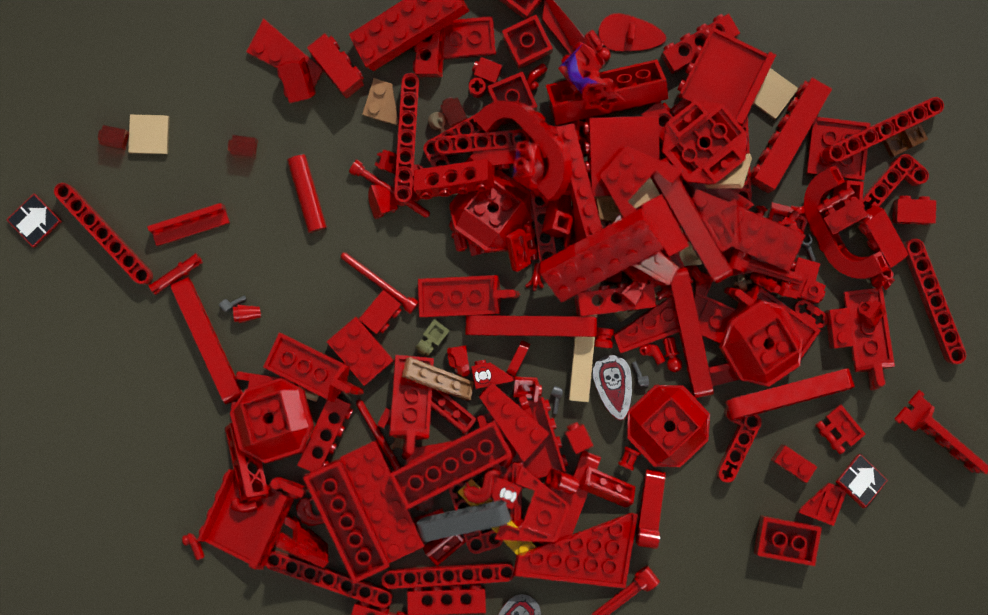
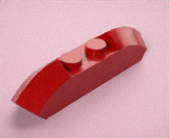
(502, 157)

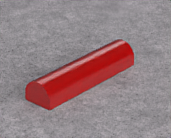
(306, 193)
(452, 411)

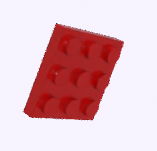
(828, 132)

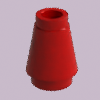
(246, 313)

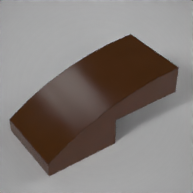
(905, 140)

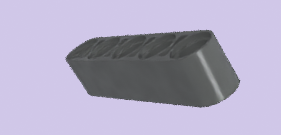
(463, 520)

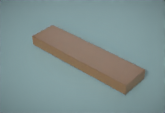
(438, 379)

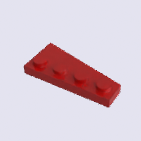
(275, 49)
(649, 327)
(515, 423)

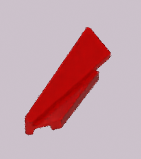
(564, 29)

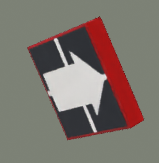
(34, 220)
(861, 481)

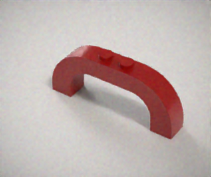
(544, 135)
(832, 244)

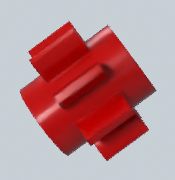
(883, 279)

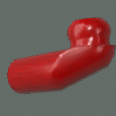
(534, 74)
(652, 350)
(195, 545)

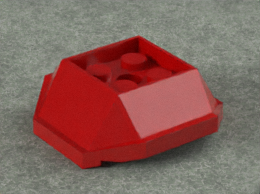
(719, 128)
(489, 229)
(745, 343)
(647, 423)
(286, 433)

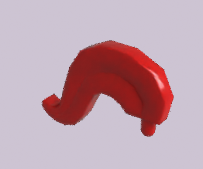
(480, 495)
(305, 513)

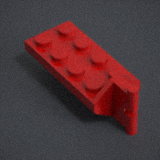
(461, 296)
(806, 329)
(872, 345)
(309, 368)
(409, 406)
(921, 417)

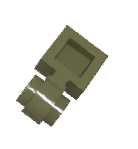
(435, 333)

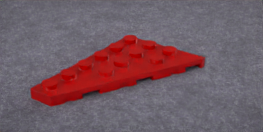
(587, 557)

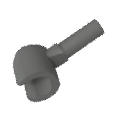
(809, 248)
(226, 306)
(643, 381)
(556, 392)

